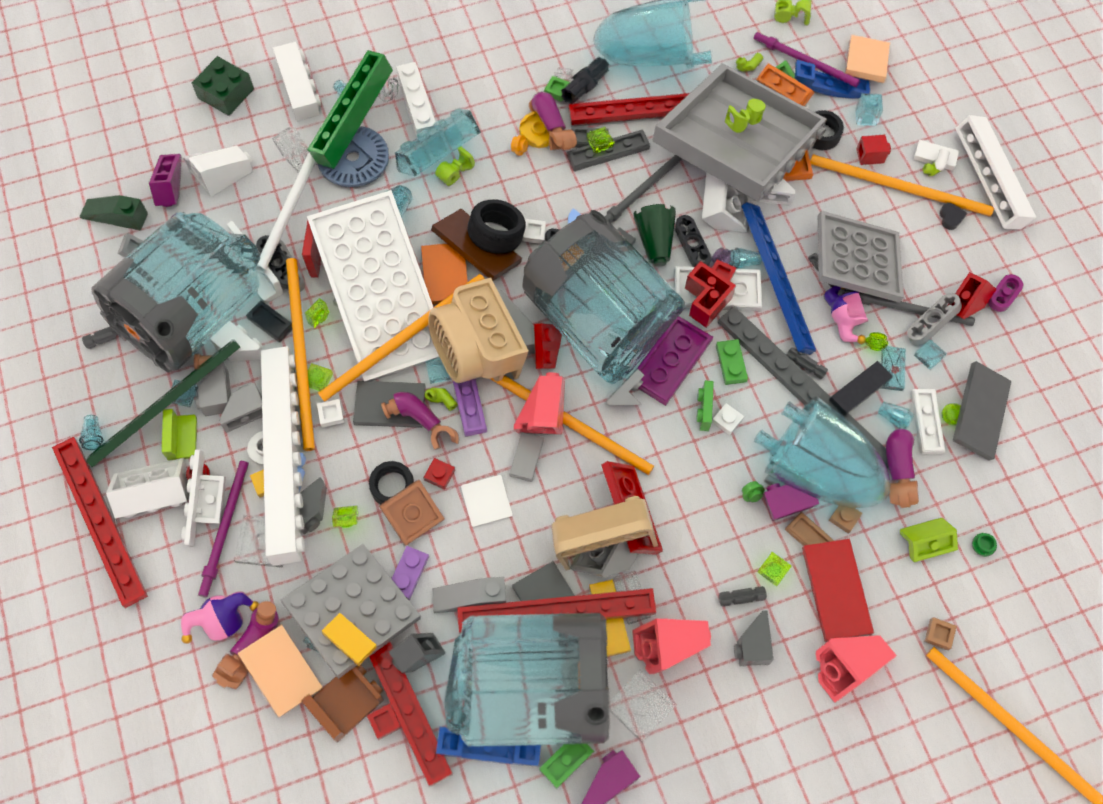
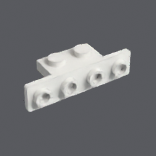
(205, 499)

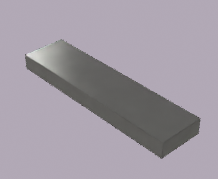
(623, 146)

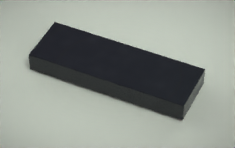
(861, 388)

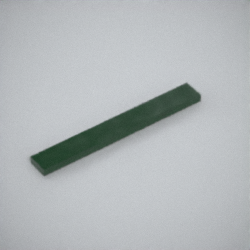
(163, 402)

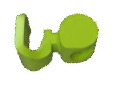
(785, 10)
(752, 115)
(449, 172)

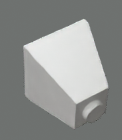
(219, 168)

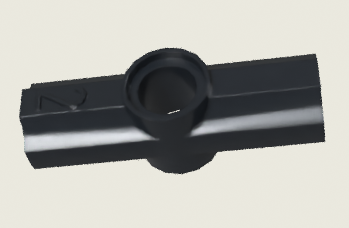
(585, 80)

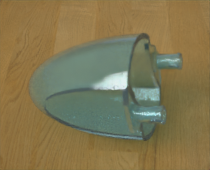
(650, 35)
(826, 457)

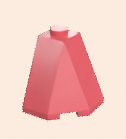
(543, 407)
(669, 641)
(850, 662)

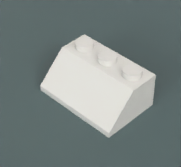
(724, 206)
(148, 488)

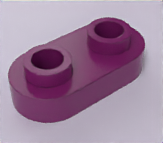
(1005, 294)

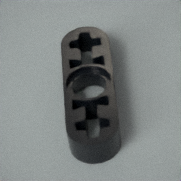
(693, 233)
(276, 270)

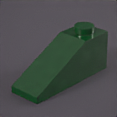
(116, 211)

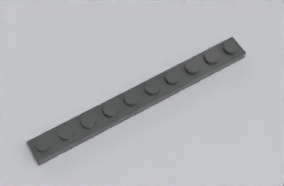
(783, 367)

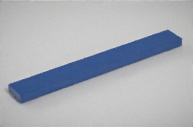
(779, 279)

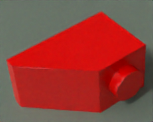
(974, 295)

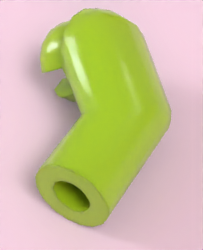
(751, 65)

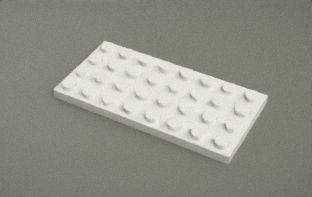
(374, 280)

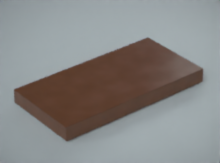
(455, 233)

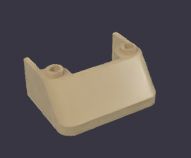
(601, 528)

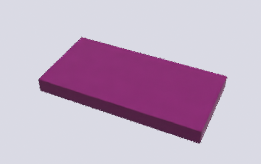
(672, 359)

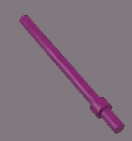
(773, 43)
(210, 571)

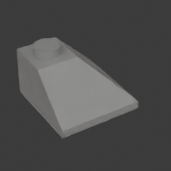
(605, 560)

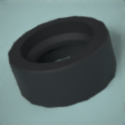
(837, 126)
(383, 469)

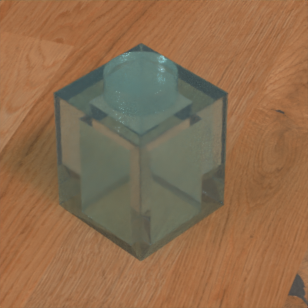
(869, 109)

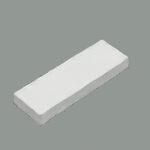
(927, 421)

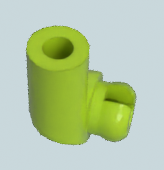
(441, 395)

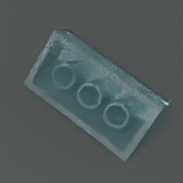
(437, 142)

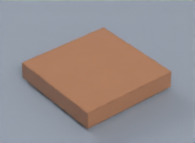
(411, 512)

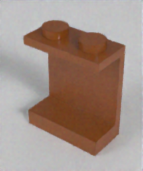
(344, 702)

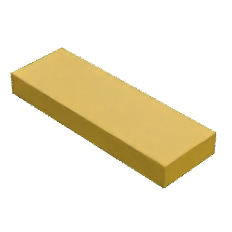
(616, 632)

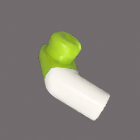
(939, 165)

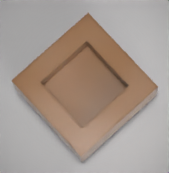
(845, 518)
(940, 633)

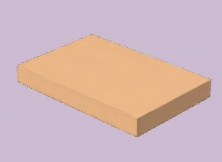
(867, 58)
(279, 670)

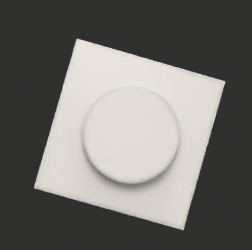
(534, 231)
(330, 413)
(727, 419)

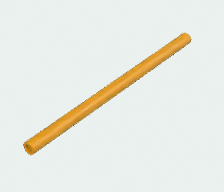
(901, 185)
(383, 351)
(300, 355)
(584, 430)
(1015, 727)

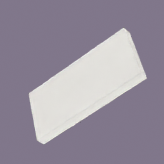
(746, 294)

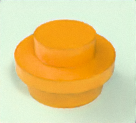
(519, 145)

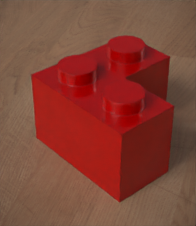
(712, 293)

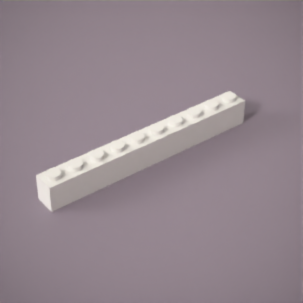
(281, 458)

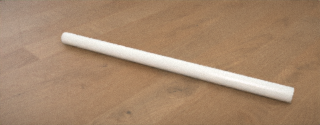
(285, 213)

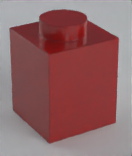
(873, 149)

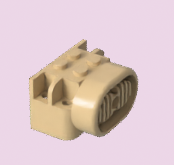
(477, 334)

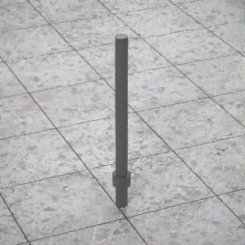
(615, 211)
(867, 299)

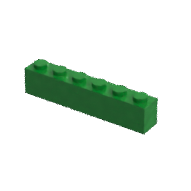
(350, 109)

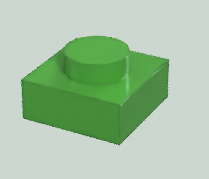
(555, 86)

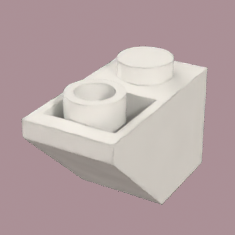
(249, 348)

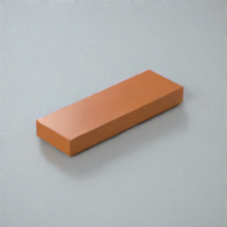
(785, 85)

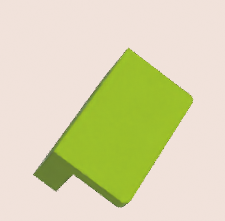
(178, 435)
(930, 539)

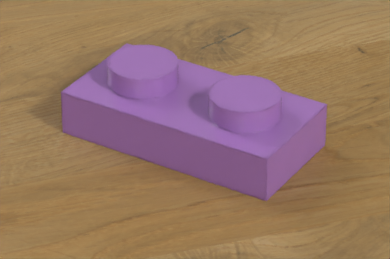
(409, 570)

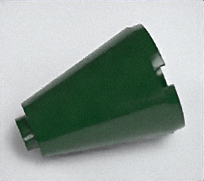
(656, 232)

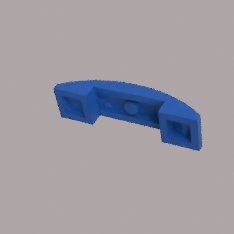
(827, 84)
(452, 745)

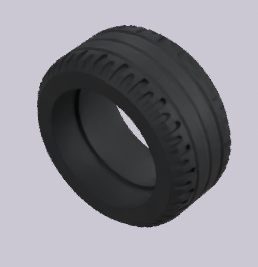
(491, 239)

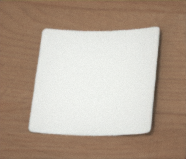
(486, 500)

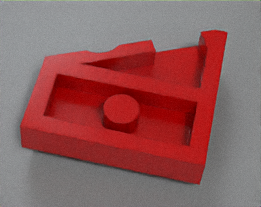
(546, 345)

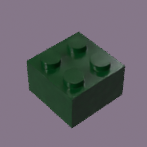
(223, 85)

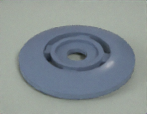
(360, 172)

